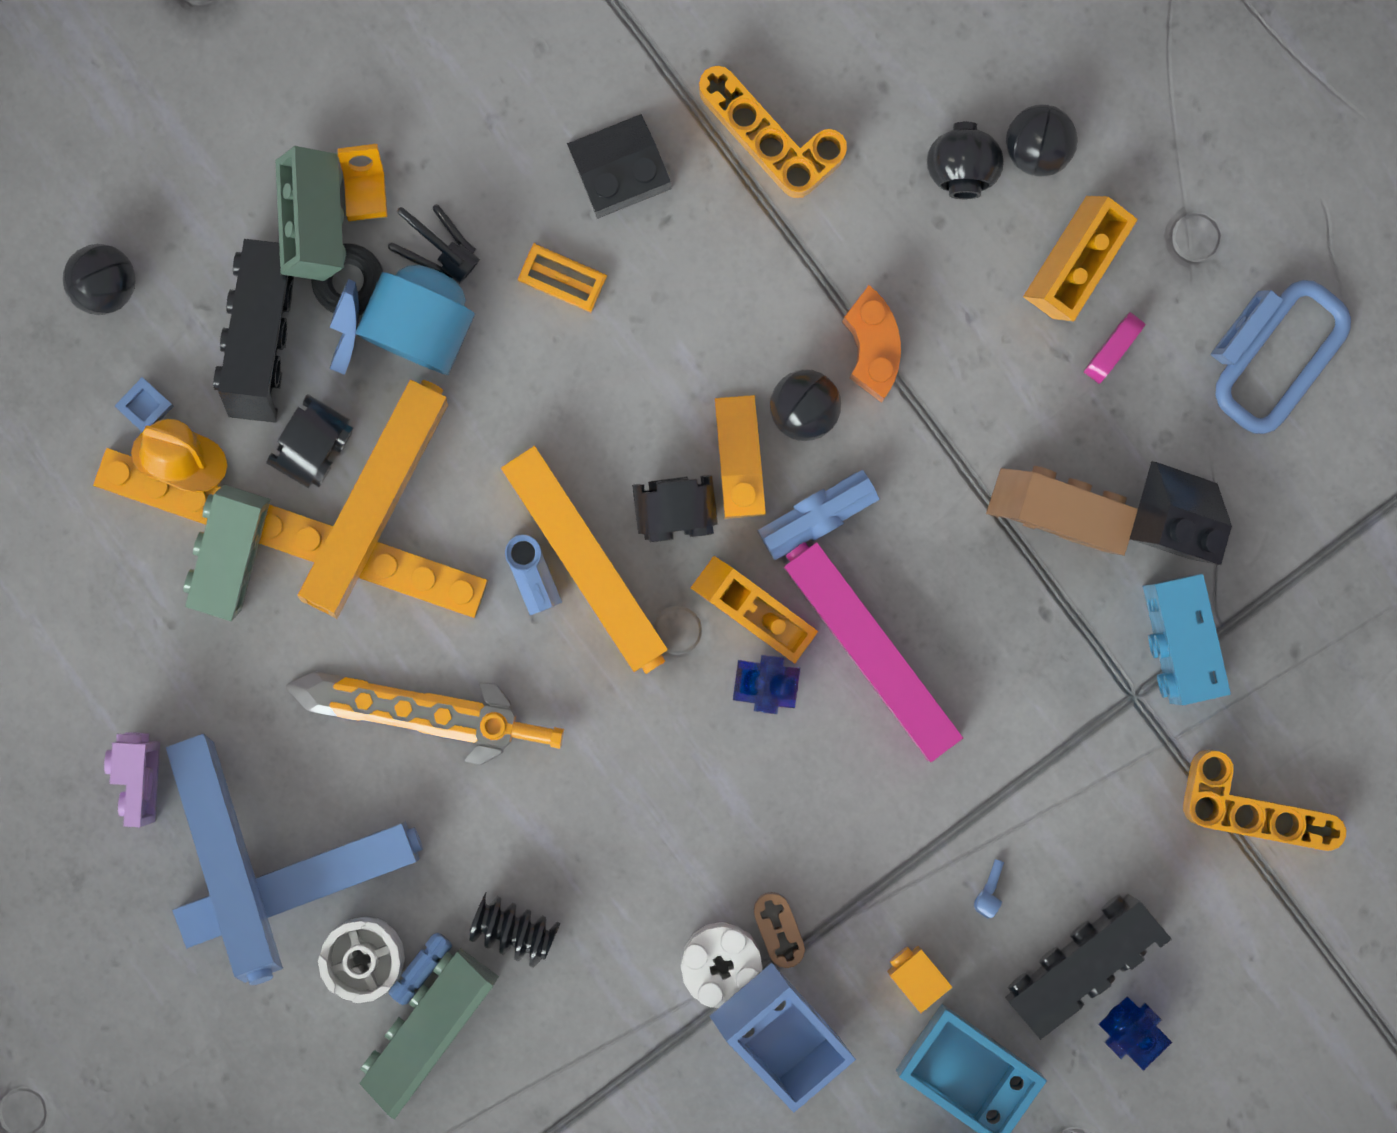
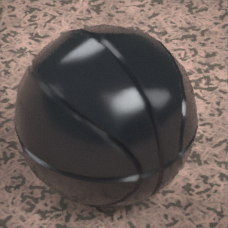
(1041, 140)
(99, 279)
(805, 405)

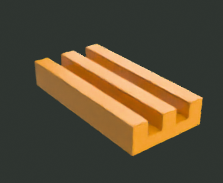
(593, 292)

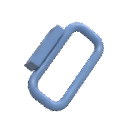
(1250, 334)

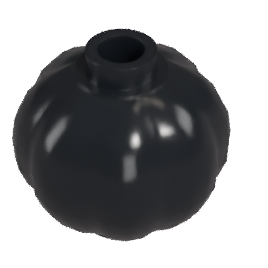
(965, 161)

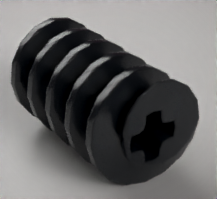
(512, 931)

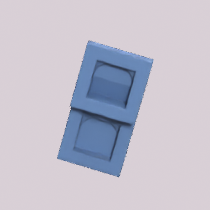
(345, 320)

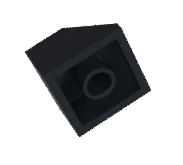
(619, 166)
(1182, 515)

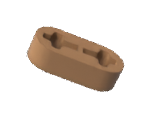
(770, 933)

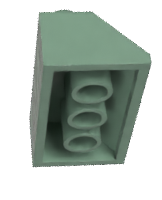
(427, 1032)

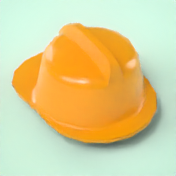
(179, 456)

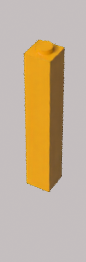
(374, 497)
(585, 560)

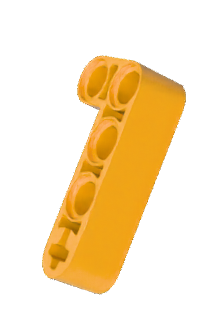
(766, 127)
(1264, 812)

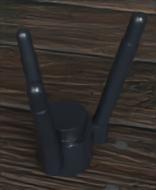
(455, 260)

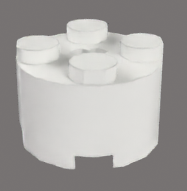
(699, 953)
(354, 981)

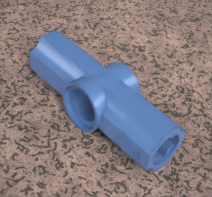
(818, 514)

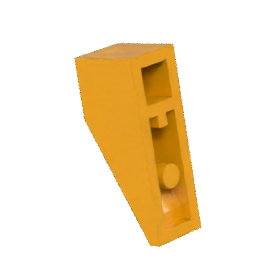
(740, 457)
(754, 609)

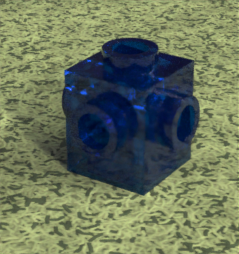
(766, 684)
(1134, 1032)

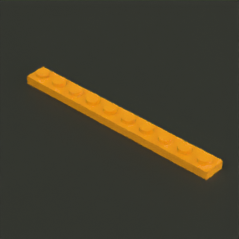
(304, 539)

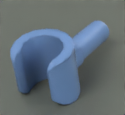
(985, 902)

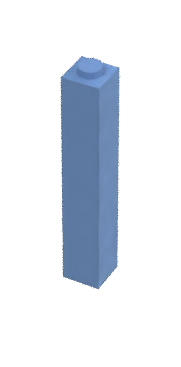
(224, 860)
(312, 878)

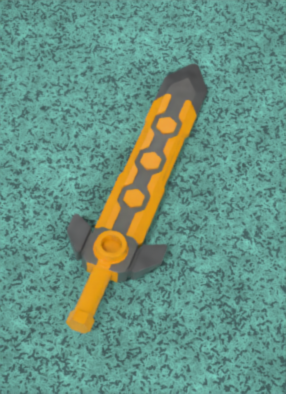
(428, 713)

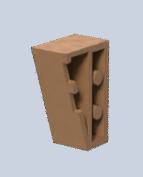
(1063, 508)

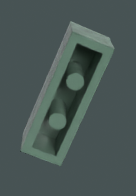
(309, 213)
(226, 552)

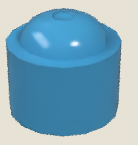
(418, 317)

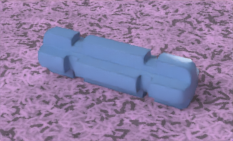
(420, 969)

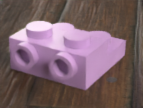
(136, 765)

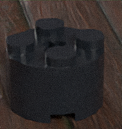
(310, 441)
(675, 506)

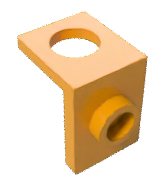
(363, 185)

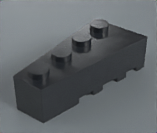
(254, 333)
(1085, 964)

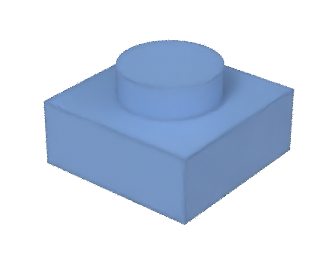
(143, 405)

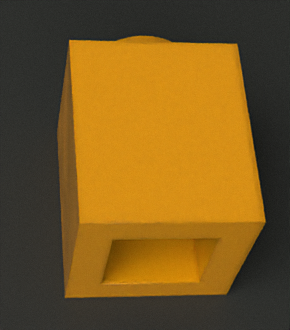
(918, 977)

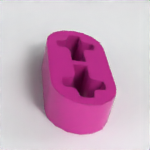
(1114, 347)

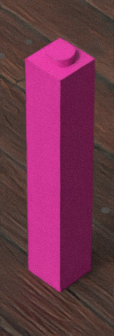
(871, 650)

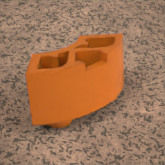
(876, 342)

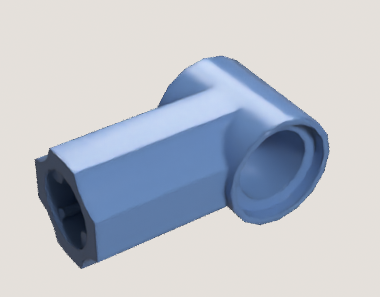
(533, 578)

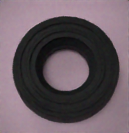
(371, 271)

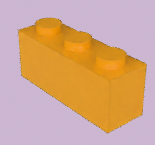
(1080, 257)

